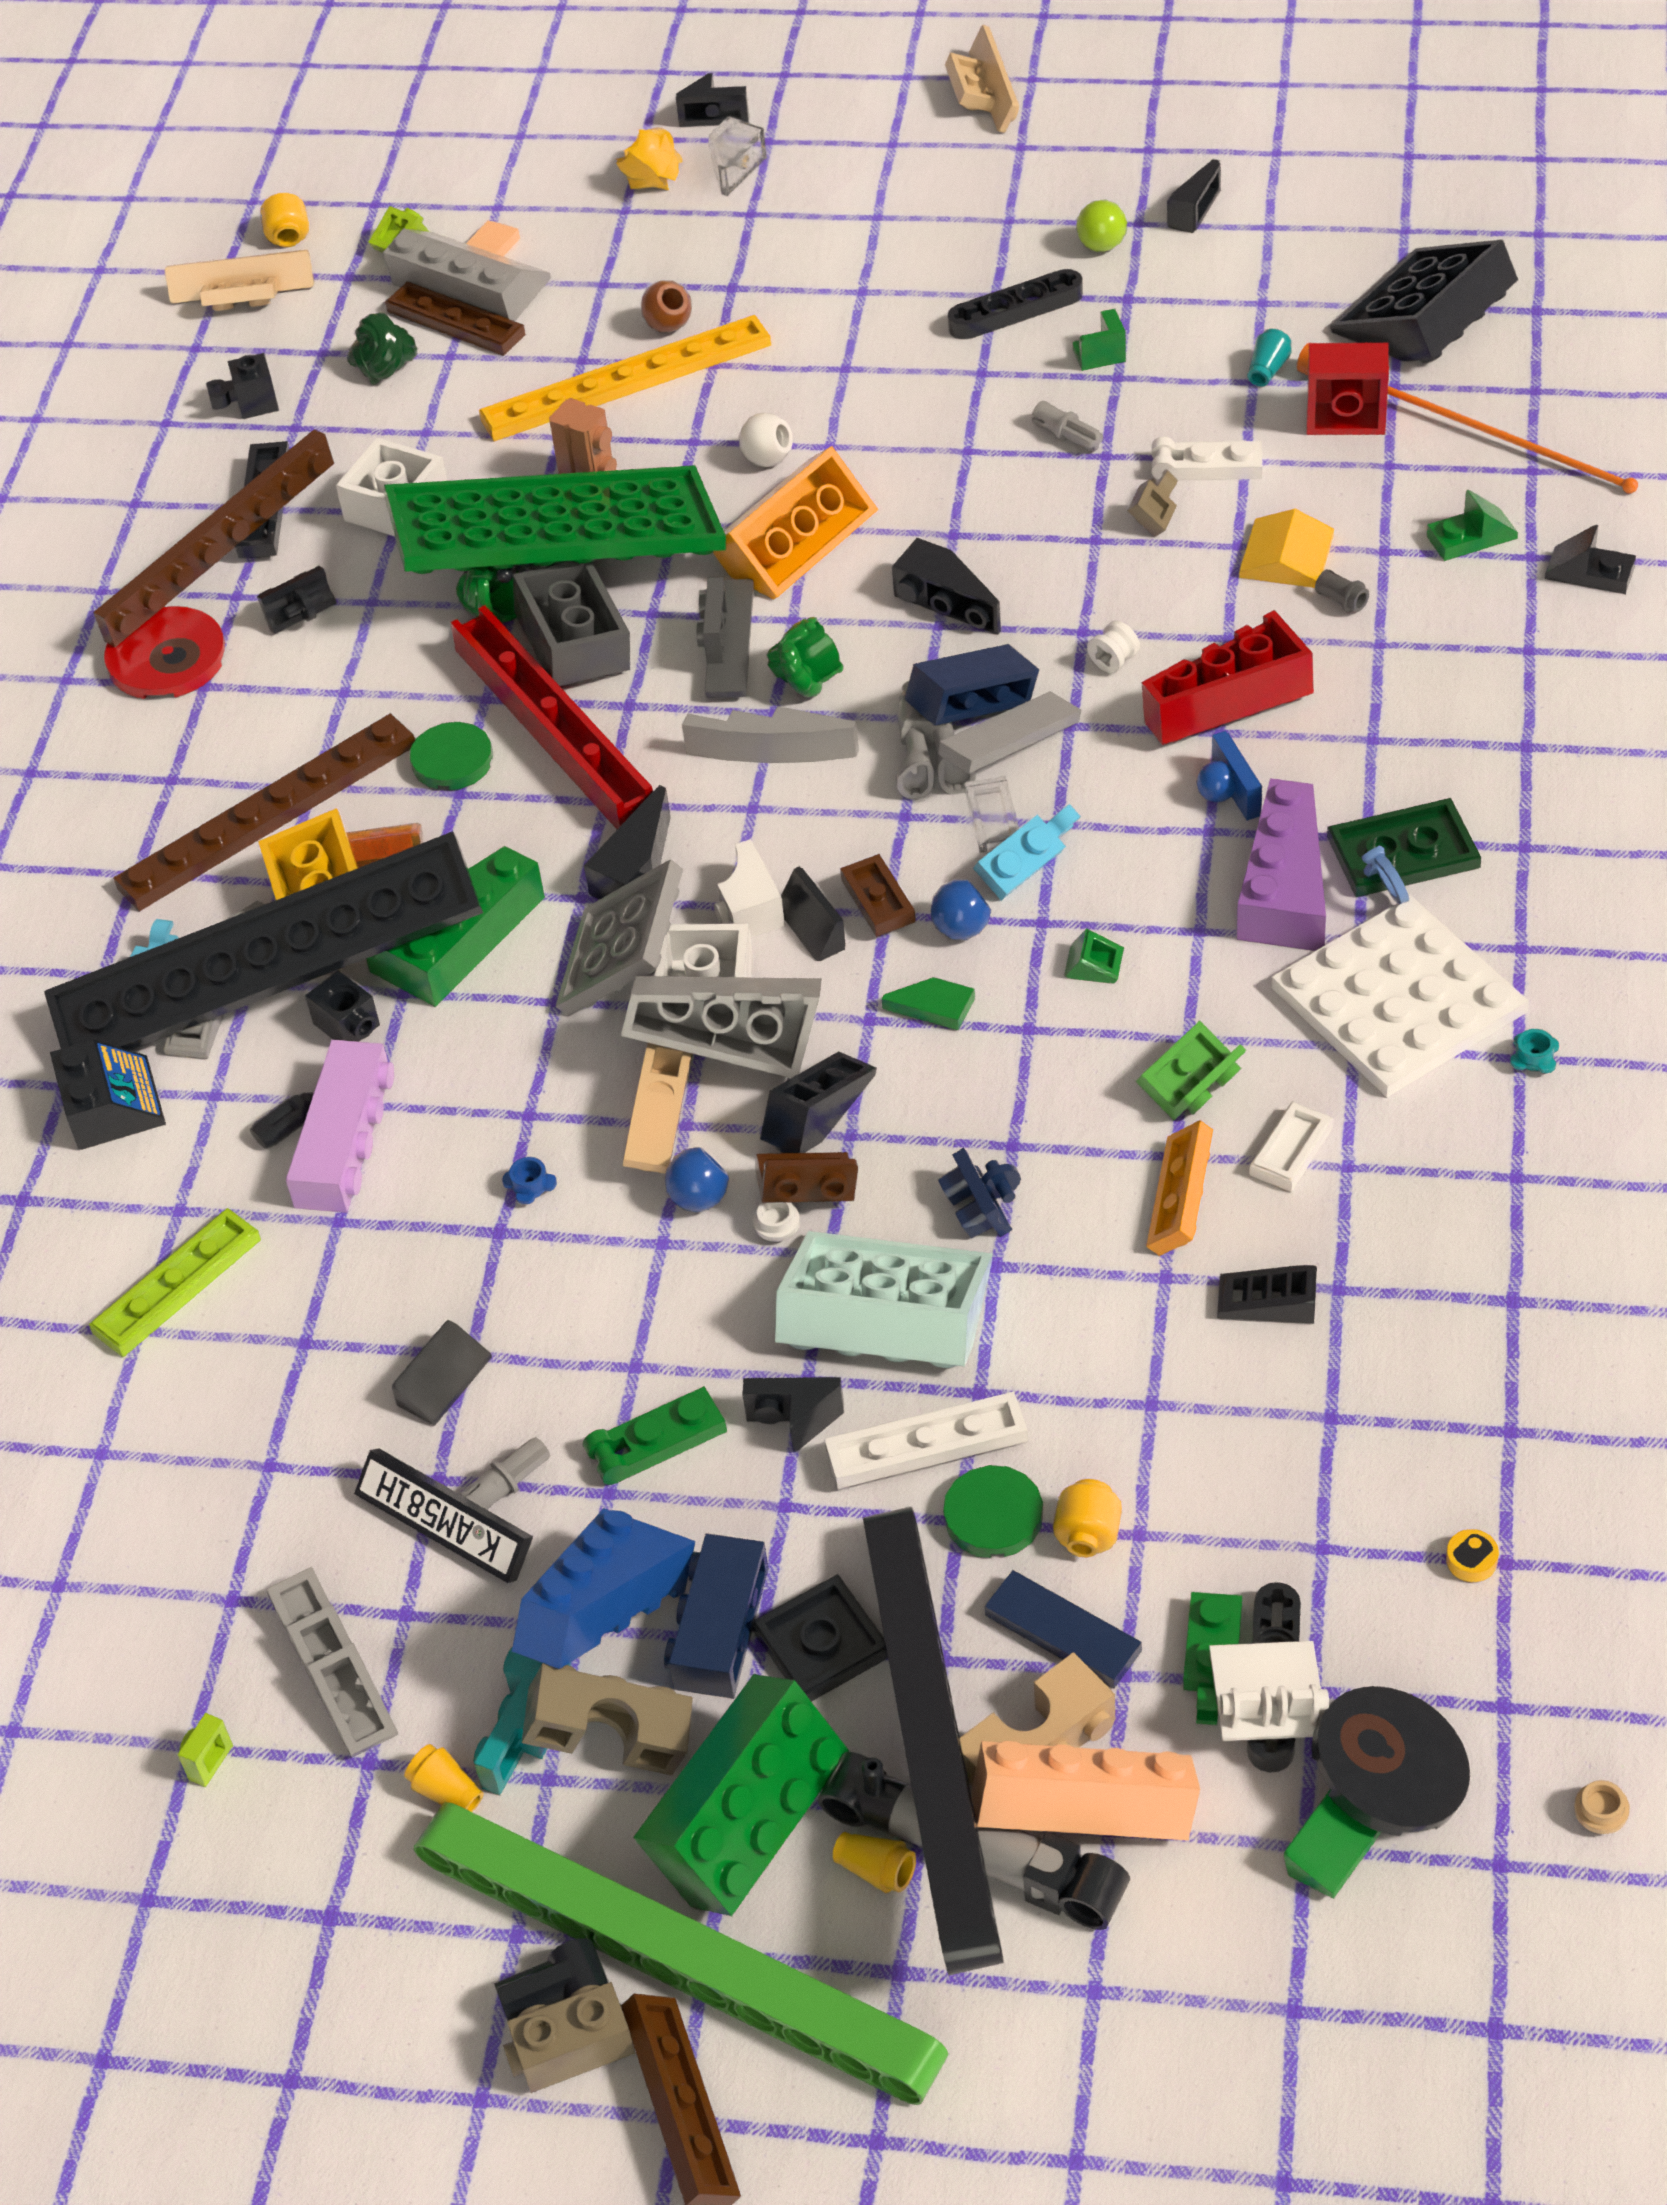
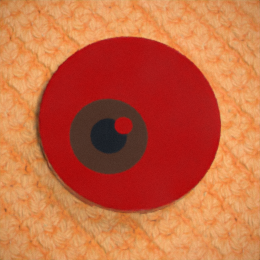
(167, 654)

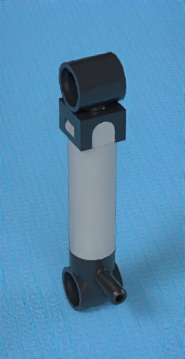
(1044, 1868)

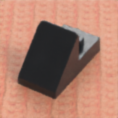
(709, 106)
(1583, 564)
(804, 1401)

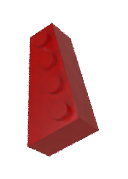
(1229, 681)

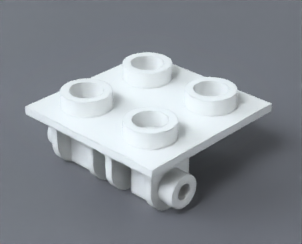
(1267, 1690)

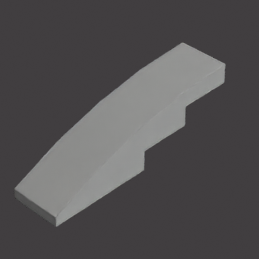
(783, 738)
(332, 1662)

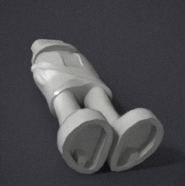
(916, 771)

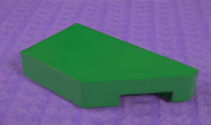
(932, 1002)

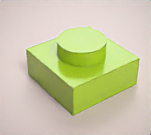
(204, 1749)

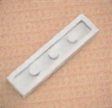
(926, 1440)

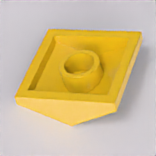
(1287, 549)

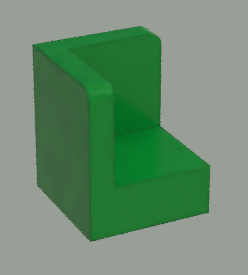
(1102, 347)

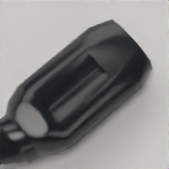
(282, 1120)

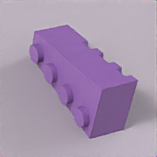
(1283, 879)

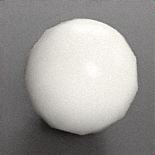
(765, 439)

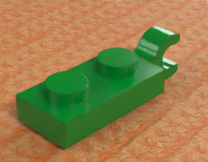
(1212, 1621)

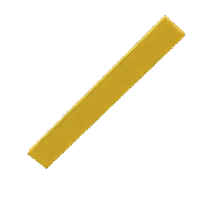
(627, 376)

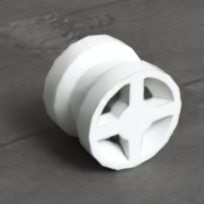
(1113, 647)

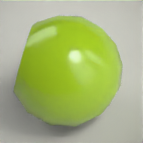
(1101, 225)

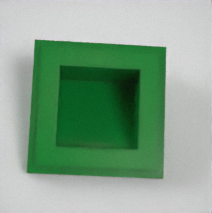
(1094, 958)

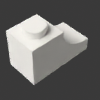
(750, 894)

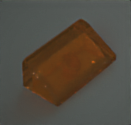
(382, 842)

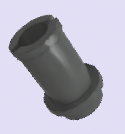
(1350, 594)

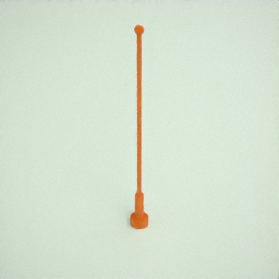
(1628, 485)

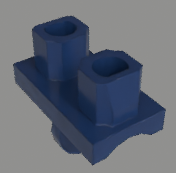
(969, 1180)

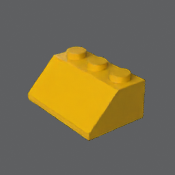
(307, 854)

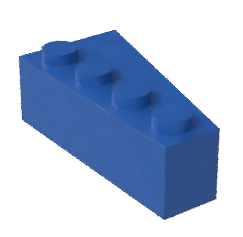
(599, 1585)

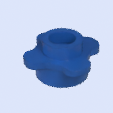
(528, 1170)

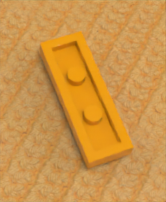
(1179, 1188)

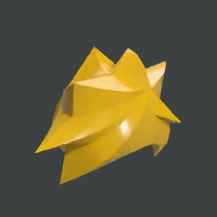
(650, 160)

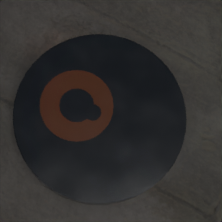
(1391, 1760)

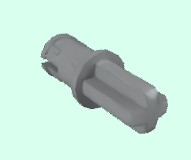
(1066, 426)
(506, 1475)

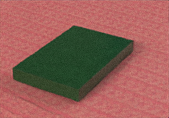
(1417, 840)

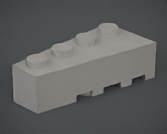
(727, 1018)

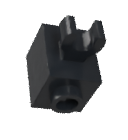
(249, 386)

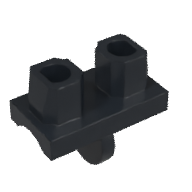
(296, 599)

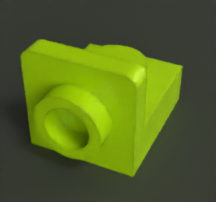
(392, 224)

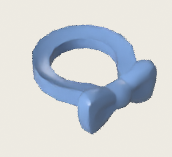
(1378, 863)

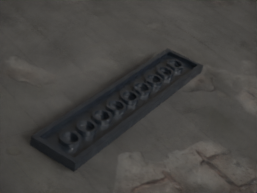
(268, 948)

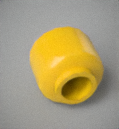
(284, 219)
(1087, 1518)

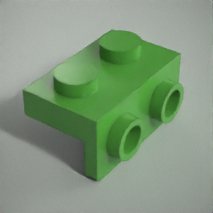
(1188, 1069)

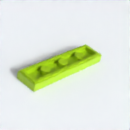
(174, 1282)

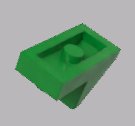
(1474, 530)

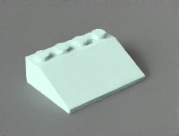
(882, 1299)

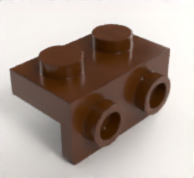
(806, 1177)

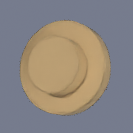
(1601, 1807)

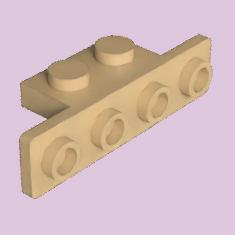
(983, 80)
(239, 279)

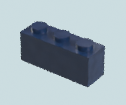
(971, 684)
(717, 1615)

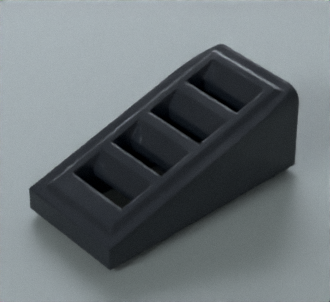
(1194, 198)
(1278, 1309)

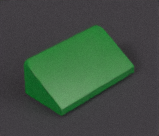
(1328, 1848)

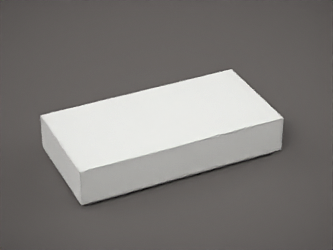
(1291, 1146)

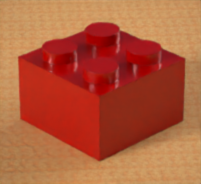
(1347, 388)

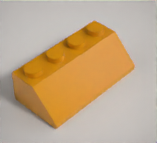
(796, 524)

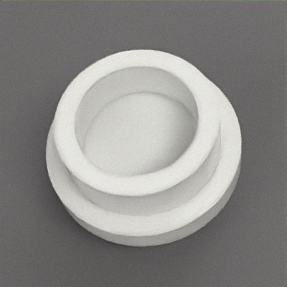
(776, 1221)

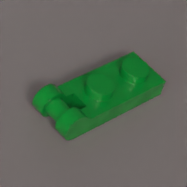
(655, 1436)

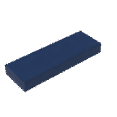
(1062, 1627)

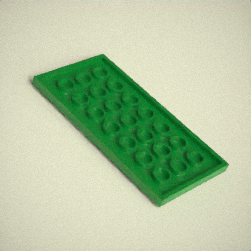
(552, 518)

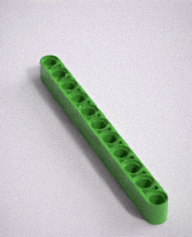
(684, 1953)

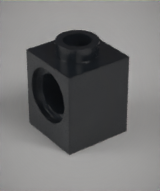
(342, 1009)

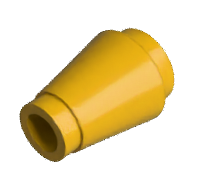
(442, 1779)
(876, 1860)

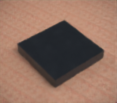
(821, 1638)

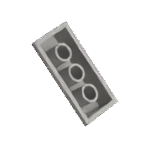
(464, 272)

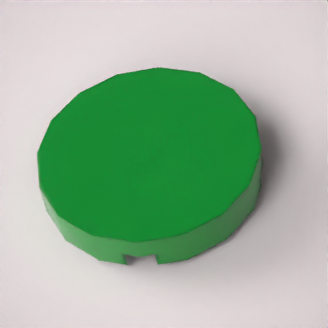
(451, 755)
(993, 1511)

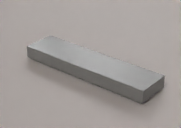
(1009, 732)

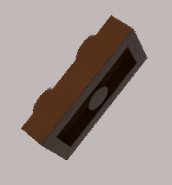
(877, 895)

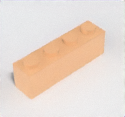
(1085, 1790)

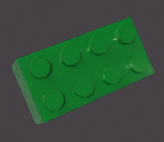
(741, 1794)

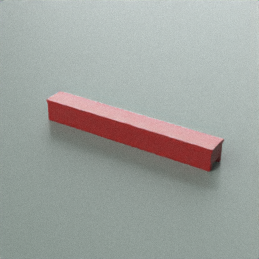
(551, 716)

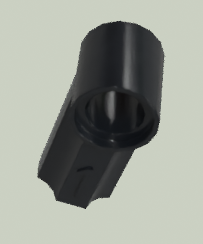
(566, 1971)

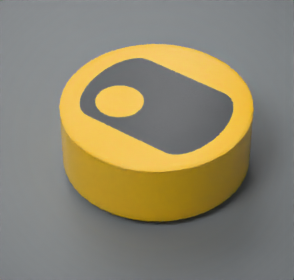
(1472, 1555)

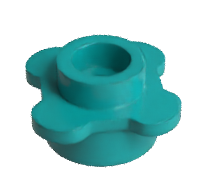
(1535, 1051)

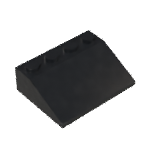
(1430, 299)

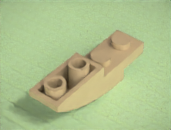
(657, 1108)

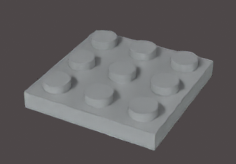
(620, 938)

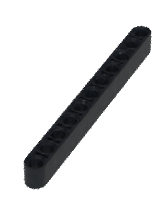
(932, 1745)

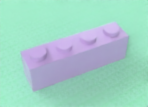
(340, 1126)

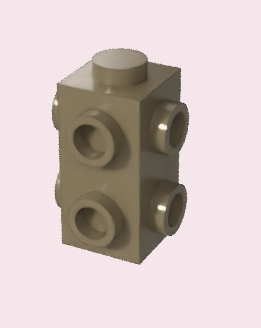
(568, 2037)

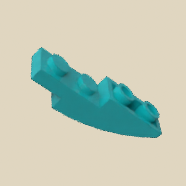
(502, 1750)

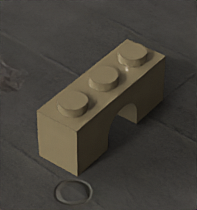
(648, 1719)

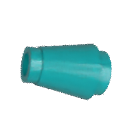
(1269, 355)

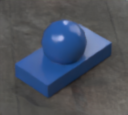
(1229, 777)

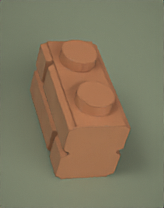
(581, 438)

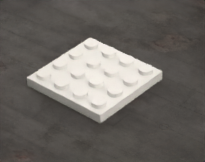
(1399, 995)

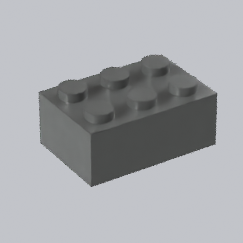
(571, 622)

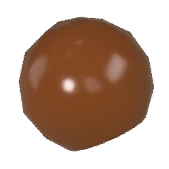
(666, 306)

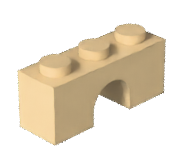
(1069, 1698)

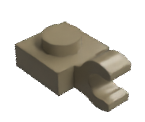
(1152, 503)

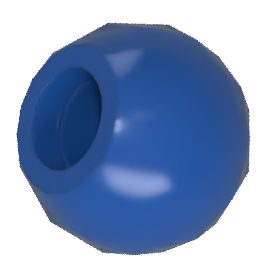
(959, 910)
(695, 1180)

